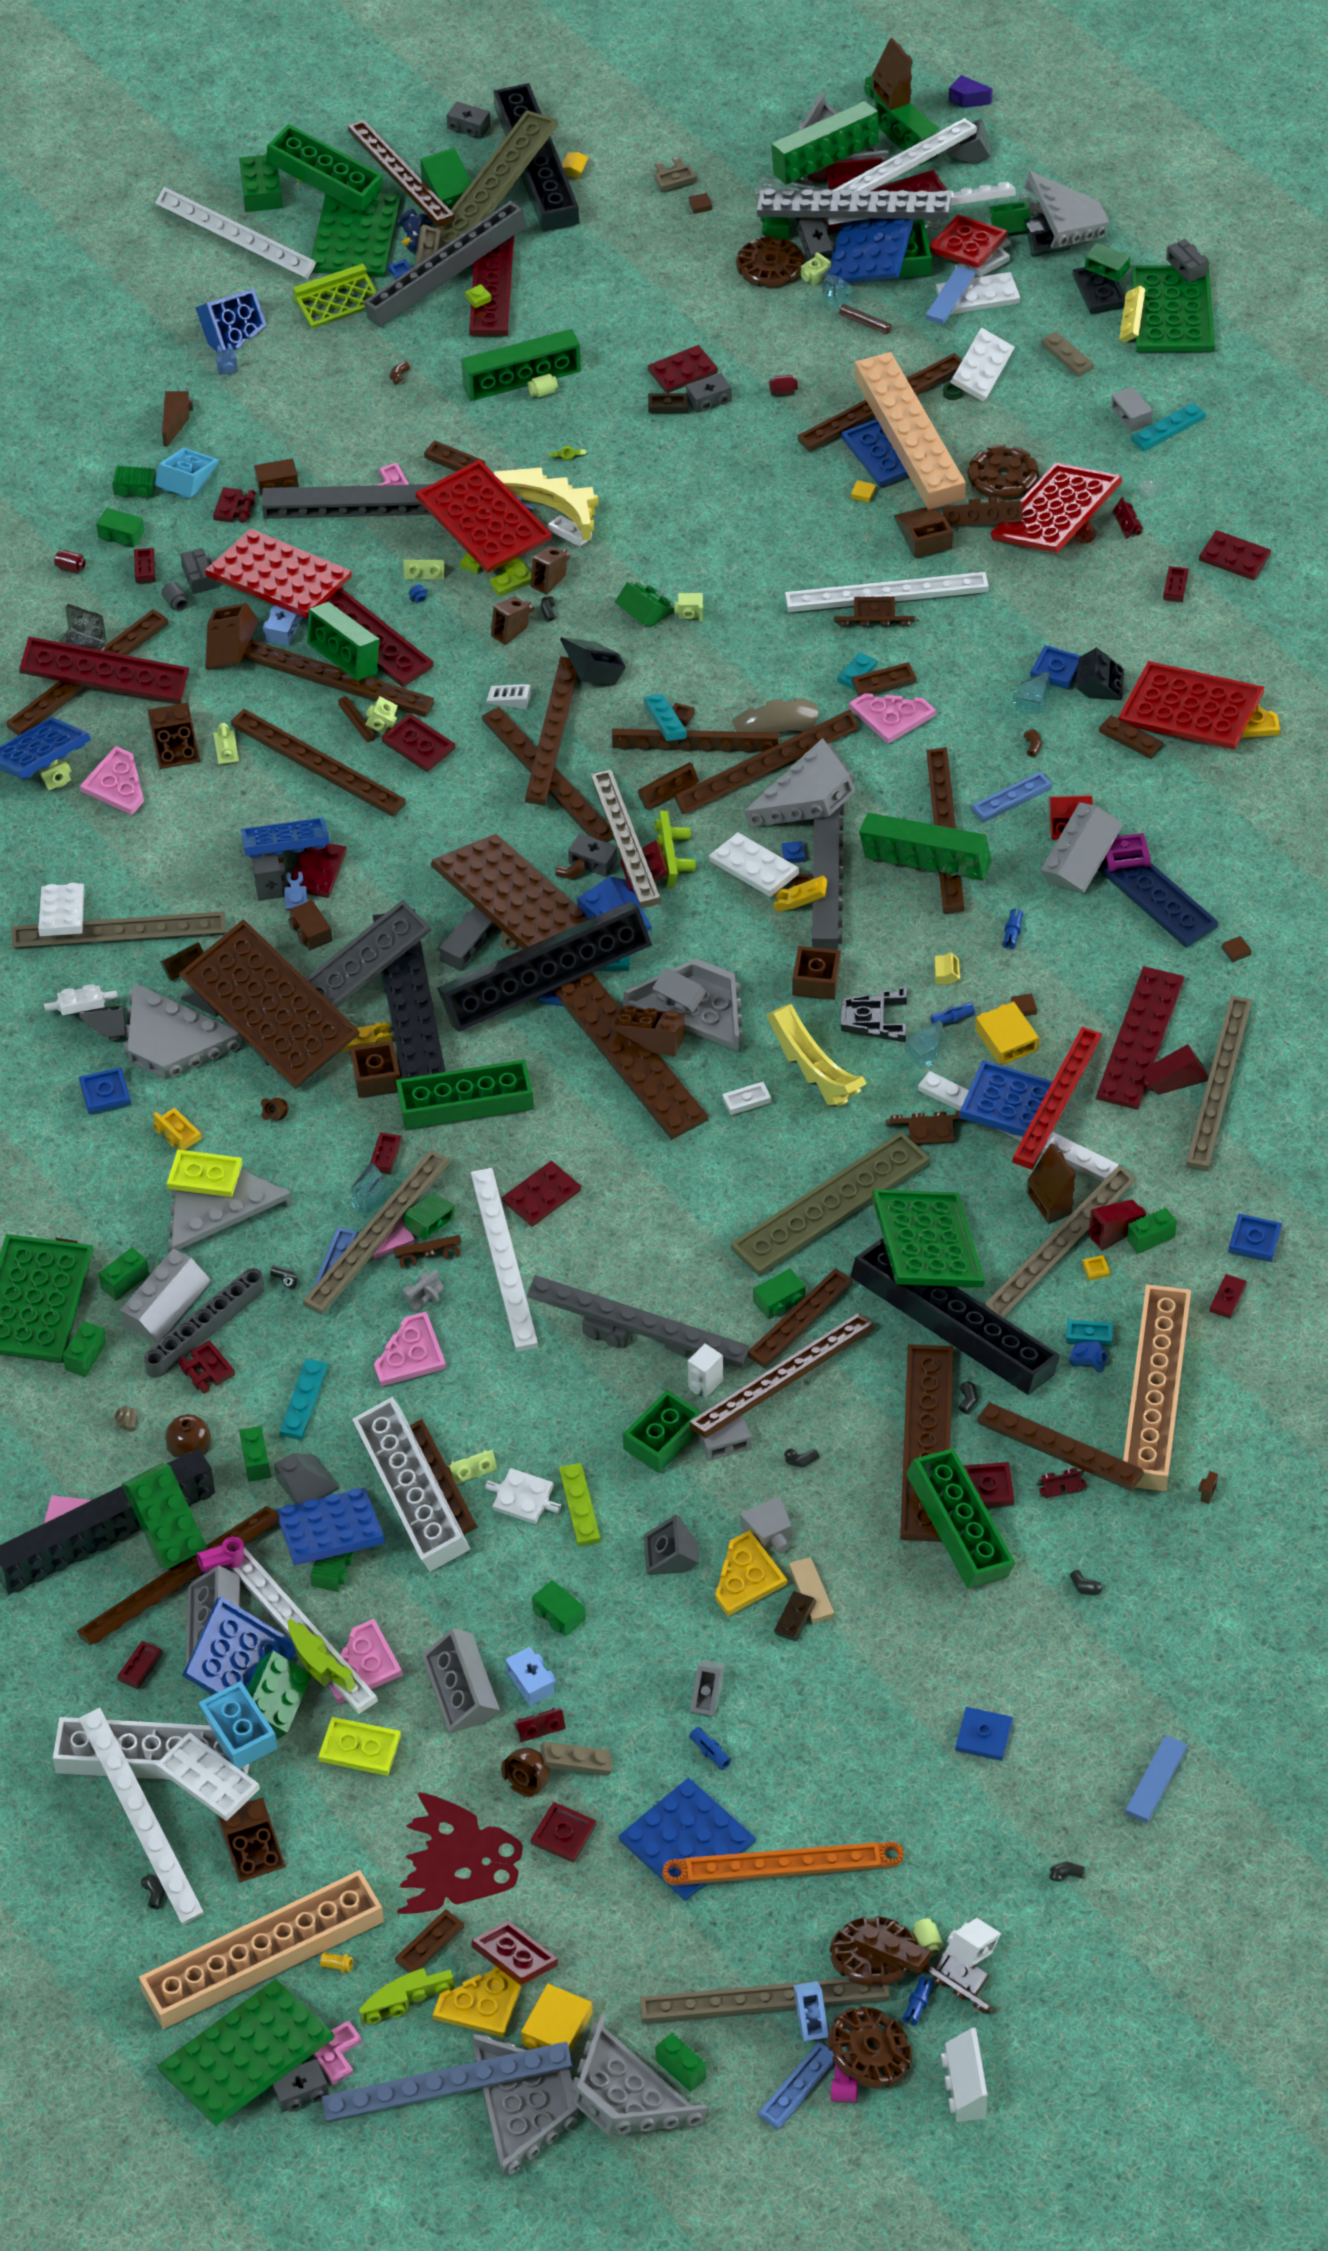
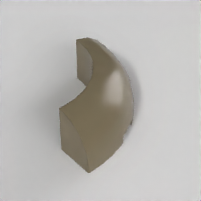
(778, 717)

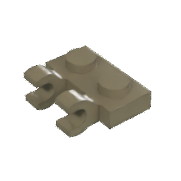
(675, 177)

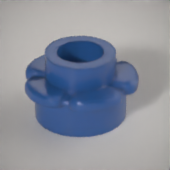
(418, 593)

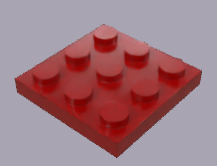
(968, 241)

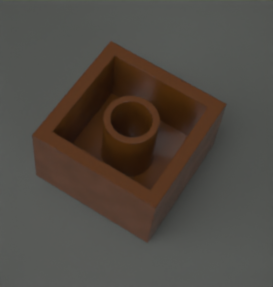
(816, 972)
(375, 1068)

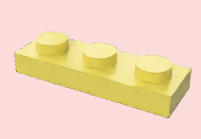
(1132, 314)

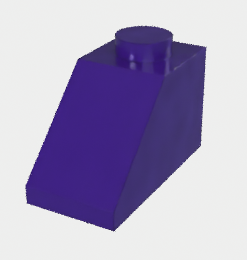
(969, 93)

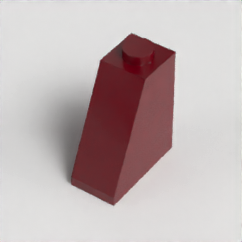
(1175, 1071)
(1111, 1222)

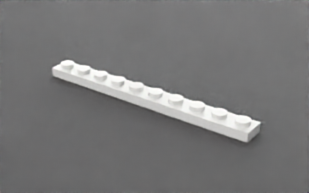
(911, 157)
(966, 195)
(236, 233)
(902, 590)
(1074, 1154)
(504, 1260)
(283, 1609)
(141, 1816)

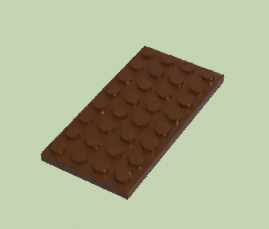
(509, 890)
(269, 1004)

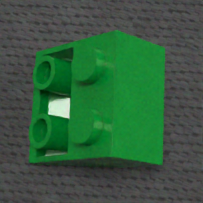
(644, 603)

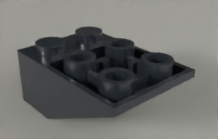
(594, 661)

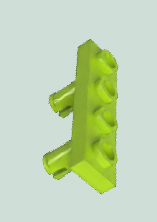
(665, 838)

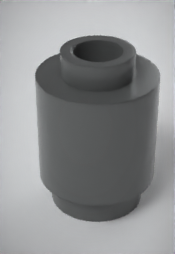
(175, 596)

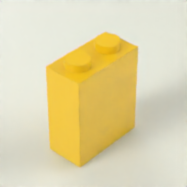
(1006, 1033)
(556, 2019)

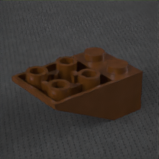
(893, 76)
(925, 531)
(229, 635)
(173, 735)
(652, 1029)
(1052, 1185)
(251, 1841)

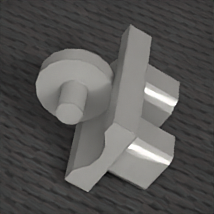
(424, 1291)

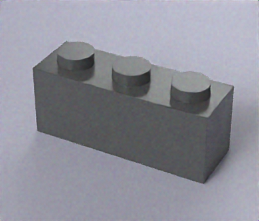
(466, 939)

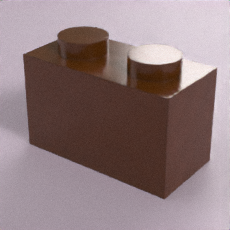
(276, 475)
(310, 925)

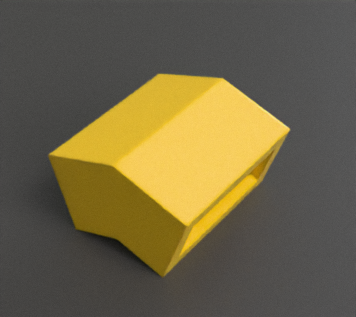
(574, 164)

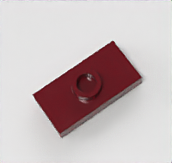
(144, 565)
(1175, 583)
(386, 1152)
(1228, 1296)
(139, 1665)

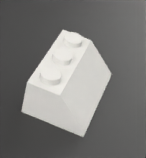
(965, 2077)

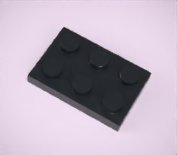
(1098, 291)

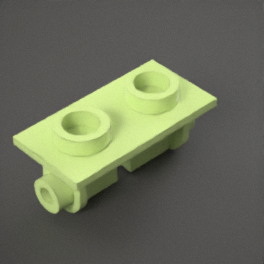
(424, 569)
(225, 745)
(473, 1466)

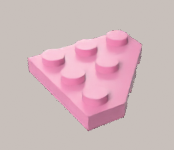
(891, 715)
(115, 782)
(410, 1352)
(369, 1657)

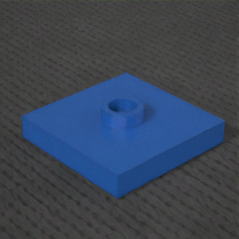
(1059, 663)
(104, 1090)
(1255, 1237)
(984, 1733)

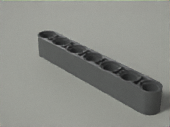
(204, 1322)

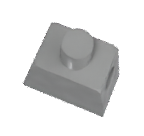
(768, 1524)

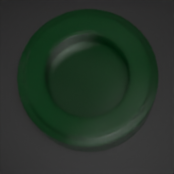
(951, 392)

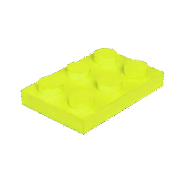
(204, 1173)
(359, 1746)

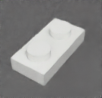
(566, 529)
(746, 1098)

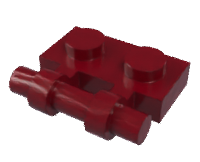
(229, 502)
(212, 1363)

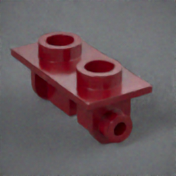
(1127, 518)
(1052, 1484)
(540, 1725)

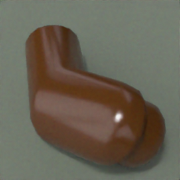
(395, 373)
(1035, 740)
(573, 871)

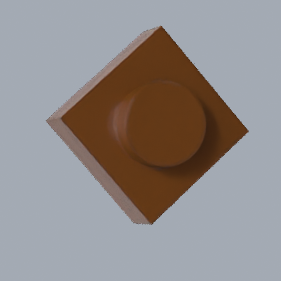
(1208, 1486)

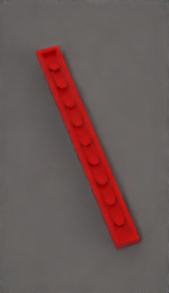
(1056, 1098)

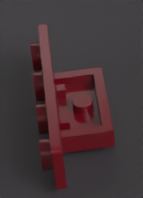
(844, 171)

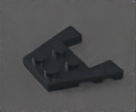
(866, 1015)

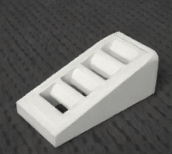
(520, 699)

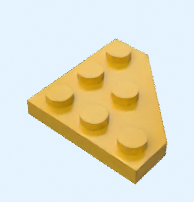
(1262, 724)
(746, 1574)
(480, 2003)

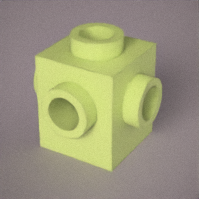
(381, 715)
(56, 774)

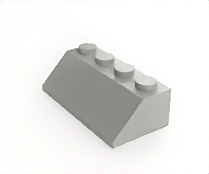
(1081, 848)
(165, 1296)
(202, 1597)
(460, 1681)

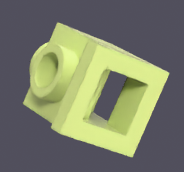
(813, 269)
(689, 606)

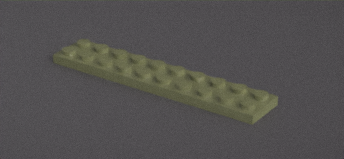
(498, 174)
(829, 1204)

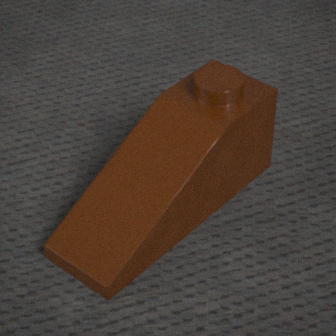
(176, 413)

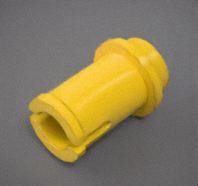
(336, 1962)

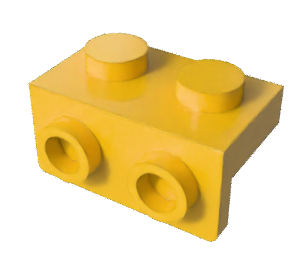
(176, 1129)

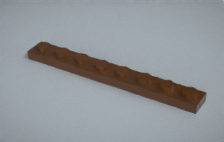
(695, 740)
(1060, 1446)

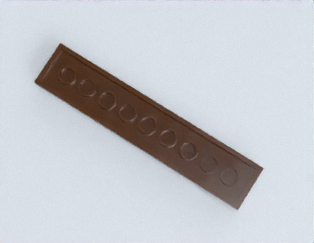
(639, 1068)
(926, 1427)

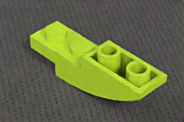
(316, 1660)
(395, 1996)

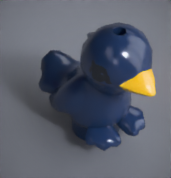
(411, 224)

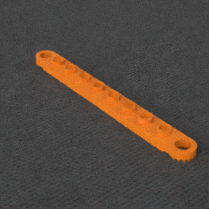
(782, 1863)

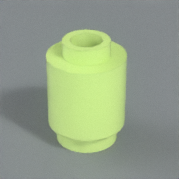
(542, 385)
(928, 1936)

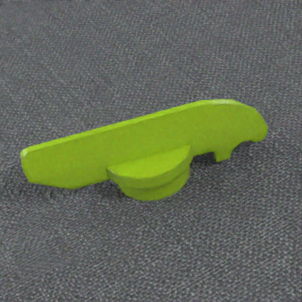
(567, 453)

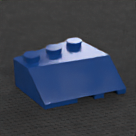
(231, 319)
(607, 896)

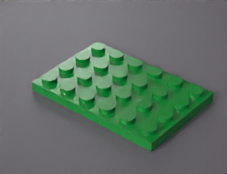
(356, 238)
(1174, 311)
(927, 1238)
(40, 1295)
(245, 2052)

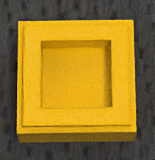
(863, 491)
(1096, 1268)

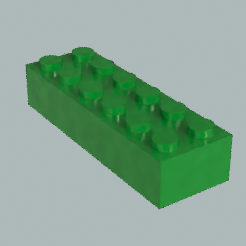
(825, 143)
(324, 168)
(519, 363)
(925, 846)
(464, 1094)
(960, 1518)

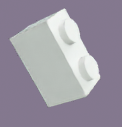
(705, 1371)
(972, 1942)

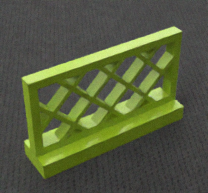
(331, 285)

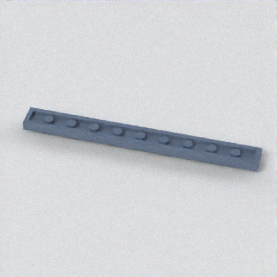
(447, 2082)

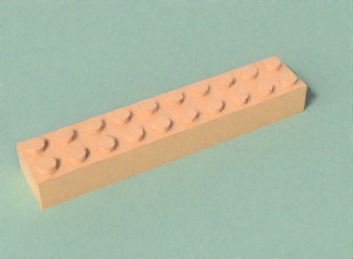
(909, 431)
(1157, 1384)
(261, 1949)

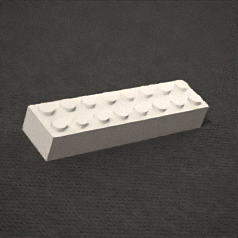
(411, 1484)
(140, 1742)

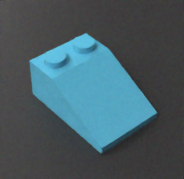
(184, 472)
(238, 1725)

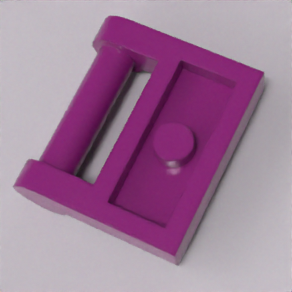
(1128, 846)

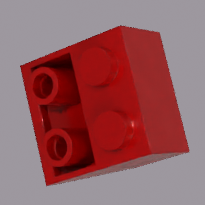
(1061, 809)

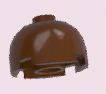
(187, 1434)
(525, 1771)

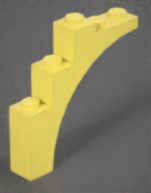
(556, 493)
(798, 1045)

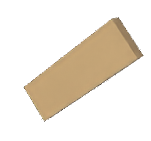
(809, 1583)

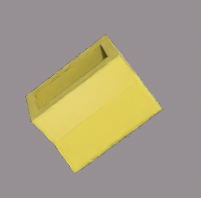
(946, 969)

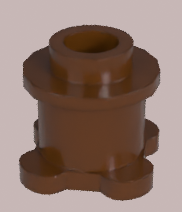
(275, 1108)

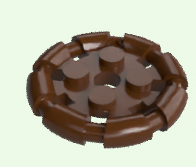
(773, 249)
(1003, 485)
(869, 1967)
(860, 2056)

